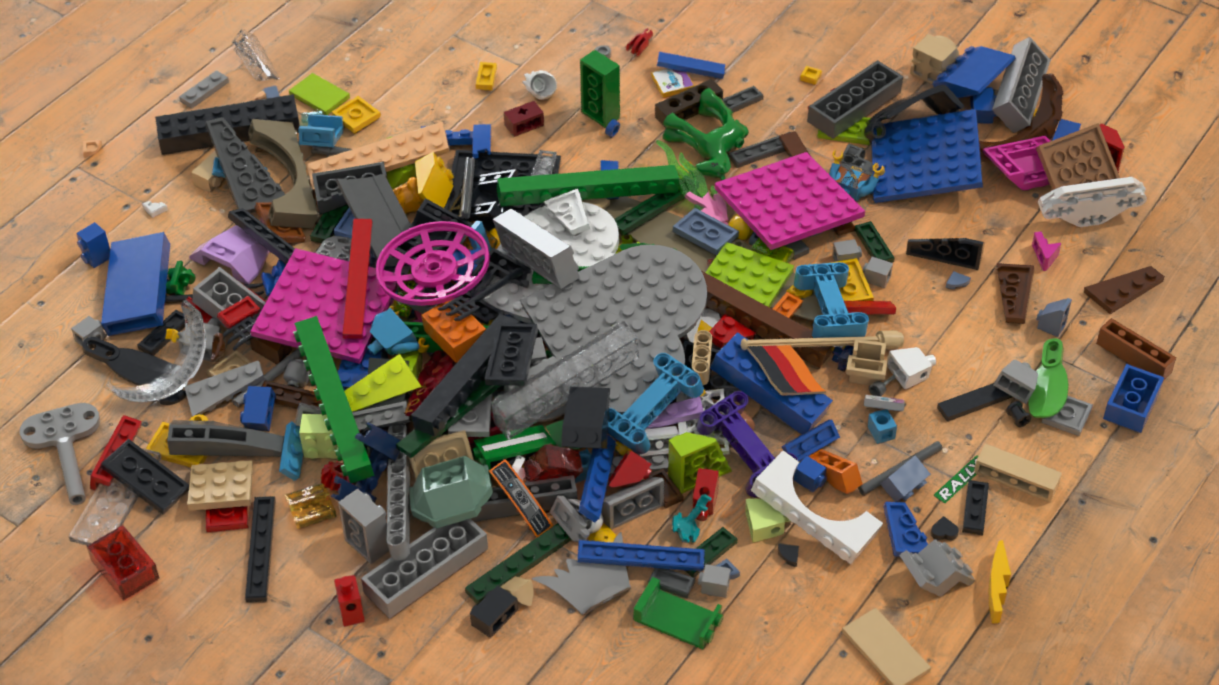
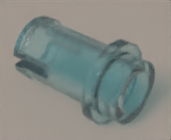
(304, 116)

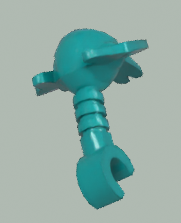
(686, 526)

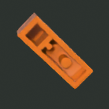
(839, 471)

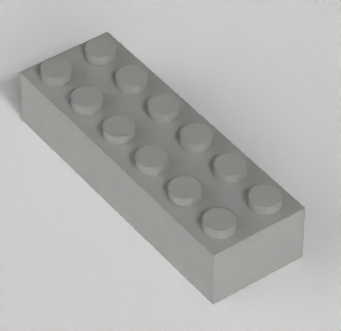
(1021, 85)
(536, 248)
(430, 562)

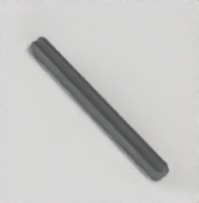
(467, 188)

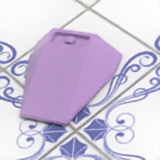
(235, 250)

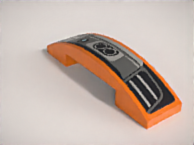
(521, 498)

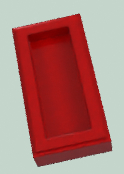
(238, 312)

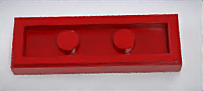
(871, 307)

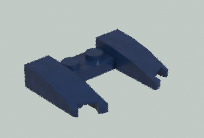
(383, 448)

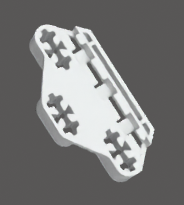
(1093, 201)

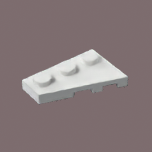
(569, 211)

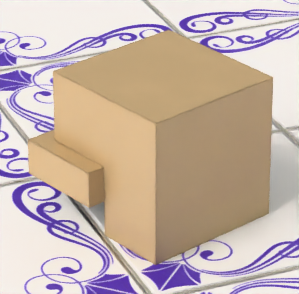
(867, 362)

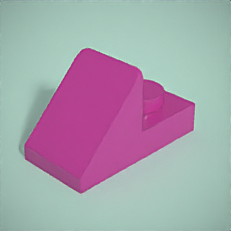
(1045, 252)

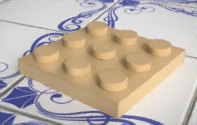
(220, 485)

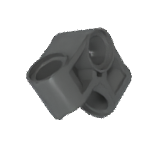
(855, 157)

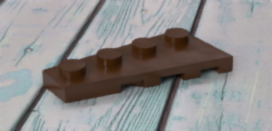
(1015, 289)
(1121, 290)

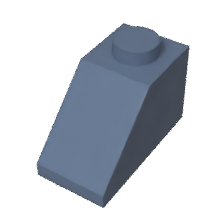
(1054, 317)

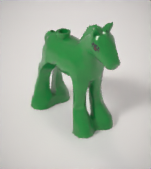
(716, 143)

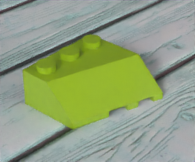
(692, 452)

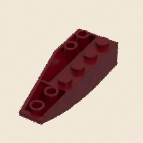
(429, 378)

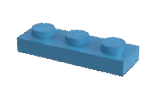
(292, 452)

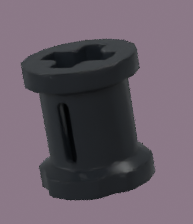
(1018, 414)

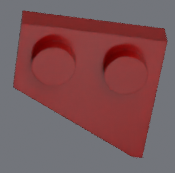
(726, 328)

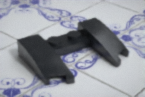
(500, 266)

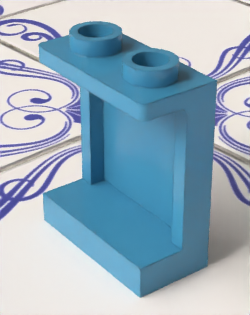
(321, 130)

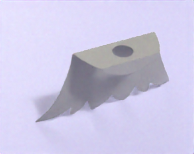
(588, 583)

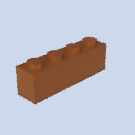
(1135, 349)

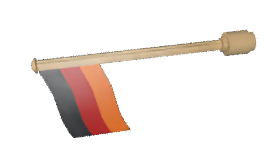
(787, 369)

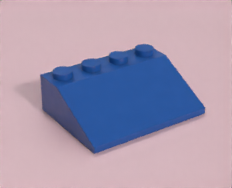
(974, 70)

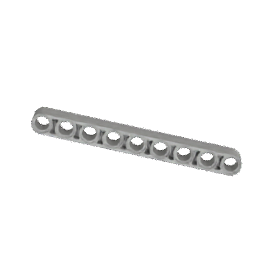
(398, 500)

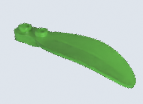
(1052, 382)

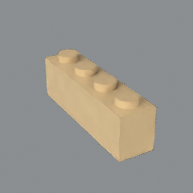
(1017, 472)

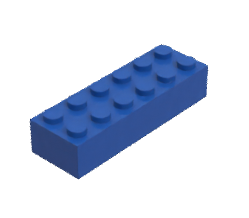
(746, 374)

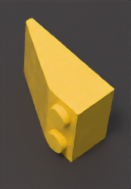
(433, 179)

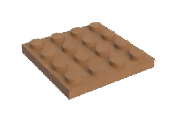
(1077, 158)

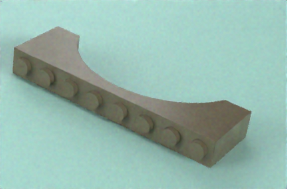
(297, 206)

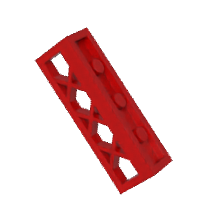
(126, 429)

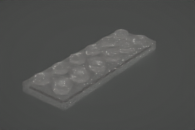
(105, 510)

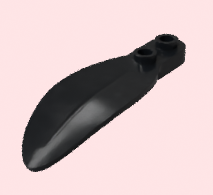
(127, 363)

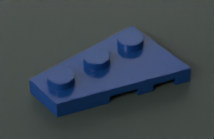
(903, 529)

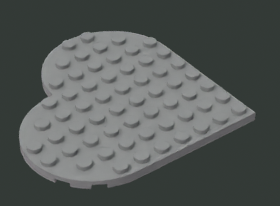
(646, 286)

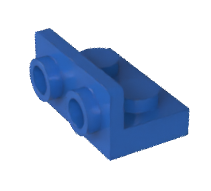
(270, 280)

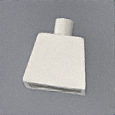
(910, 366)

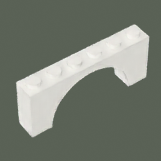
(842, 537)

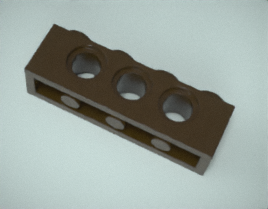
(685, 103)

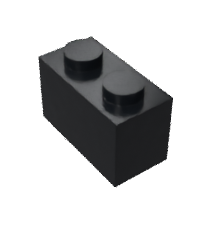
(493, 611)

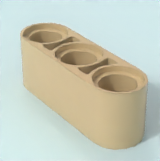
(702, 355)

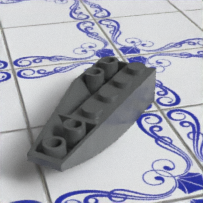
(220, 439)

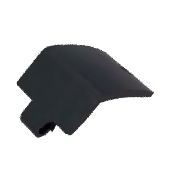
(938, 99)

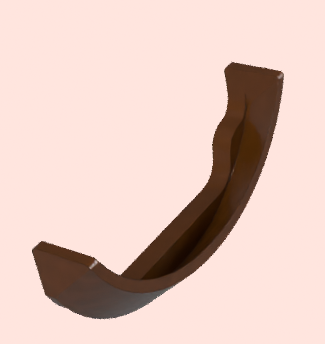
(1046, 117)

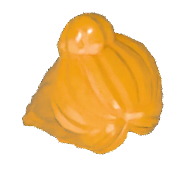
(408, 195)

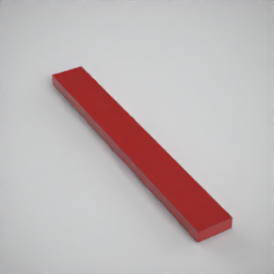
(357, 279)

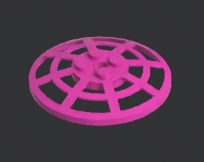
(442, 260)

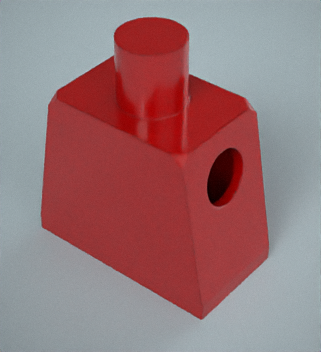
(706, 483)
(348, 593)

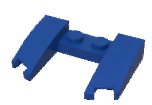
(479, 138)

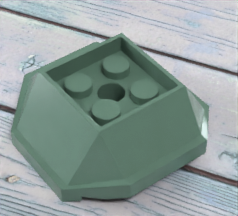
(450, 491)

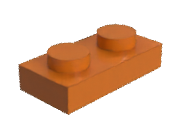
(788, 305)

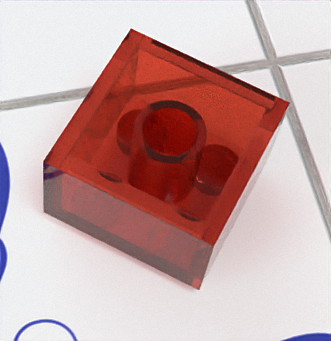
(553, 463)

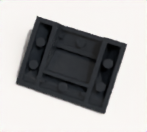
(485, 201)
(428, 213)

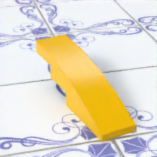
(998, 581)

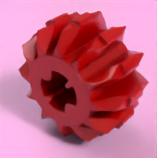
(328, 474)

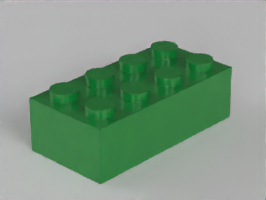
(600, 88)

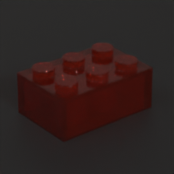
(123, 562)

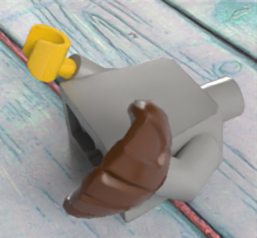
(215, 342)

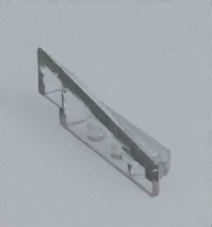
(254, 56)

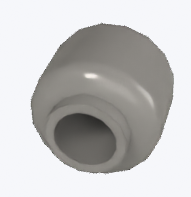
(296, 374)

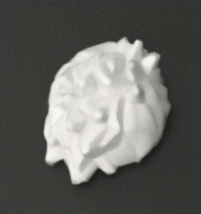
(540, 84)

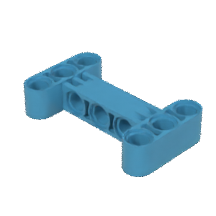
(826, 281)
(653, 402)

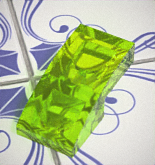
(781, 253)

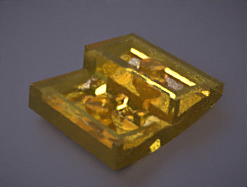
(310, 505)

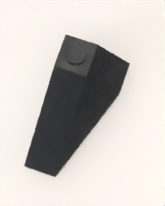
(953, 251)

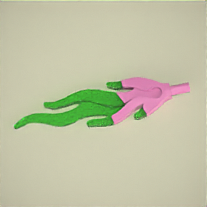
(697, 189)

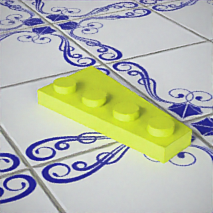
(382, 384)

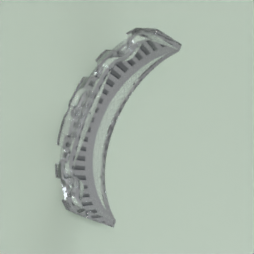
(181, 371)

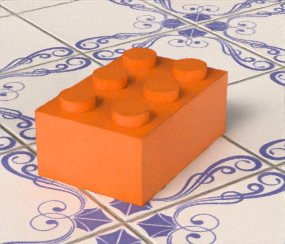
(452, 335)

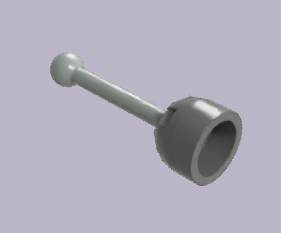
(878, 388)

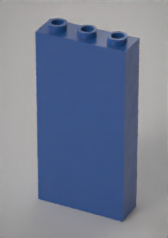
(136, 284)

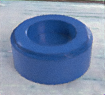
(612, 128)

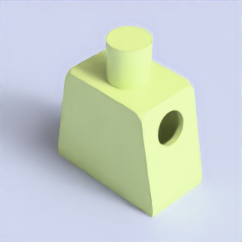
(763, 520)

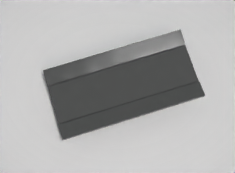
(375, 200)

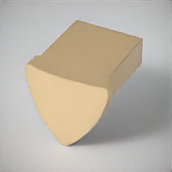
(521, 589)

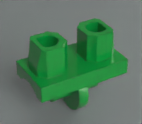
(180, 278)

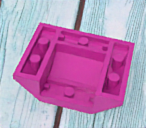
(1020, 162)

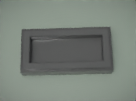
(673, 581)

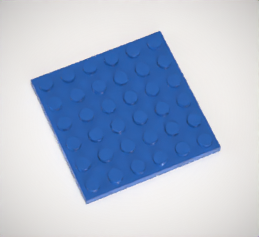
(928, 156)

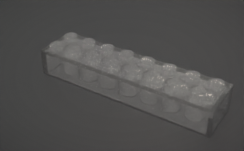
(551, 387)

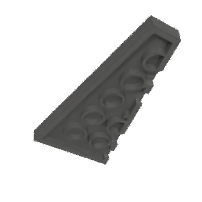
(244, 173)

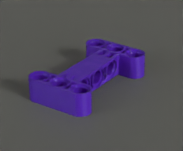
(737, 434)

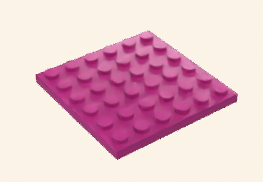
(789, 200)
(318, 287)

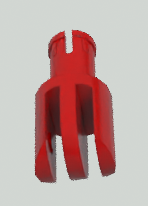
(639, 42)

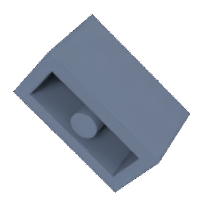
(905, 479)

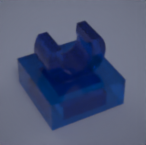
(841, 356)

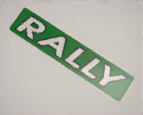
(957, 482)

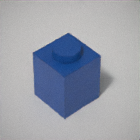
(810, 474)

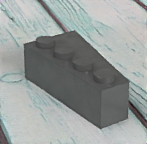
(327, 190)

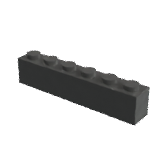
(543, 490)

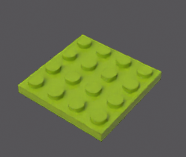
(751, 272)

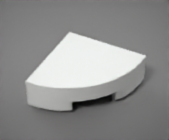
(154, 209)

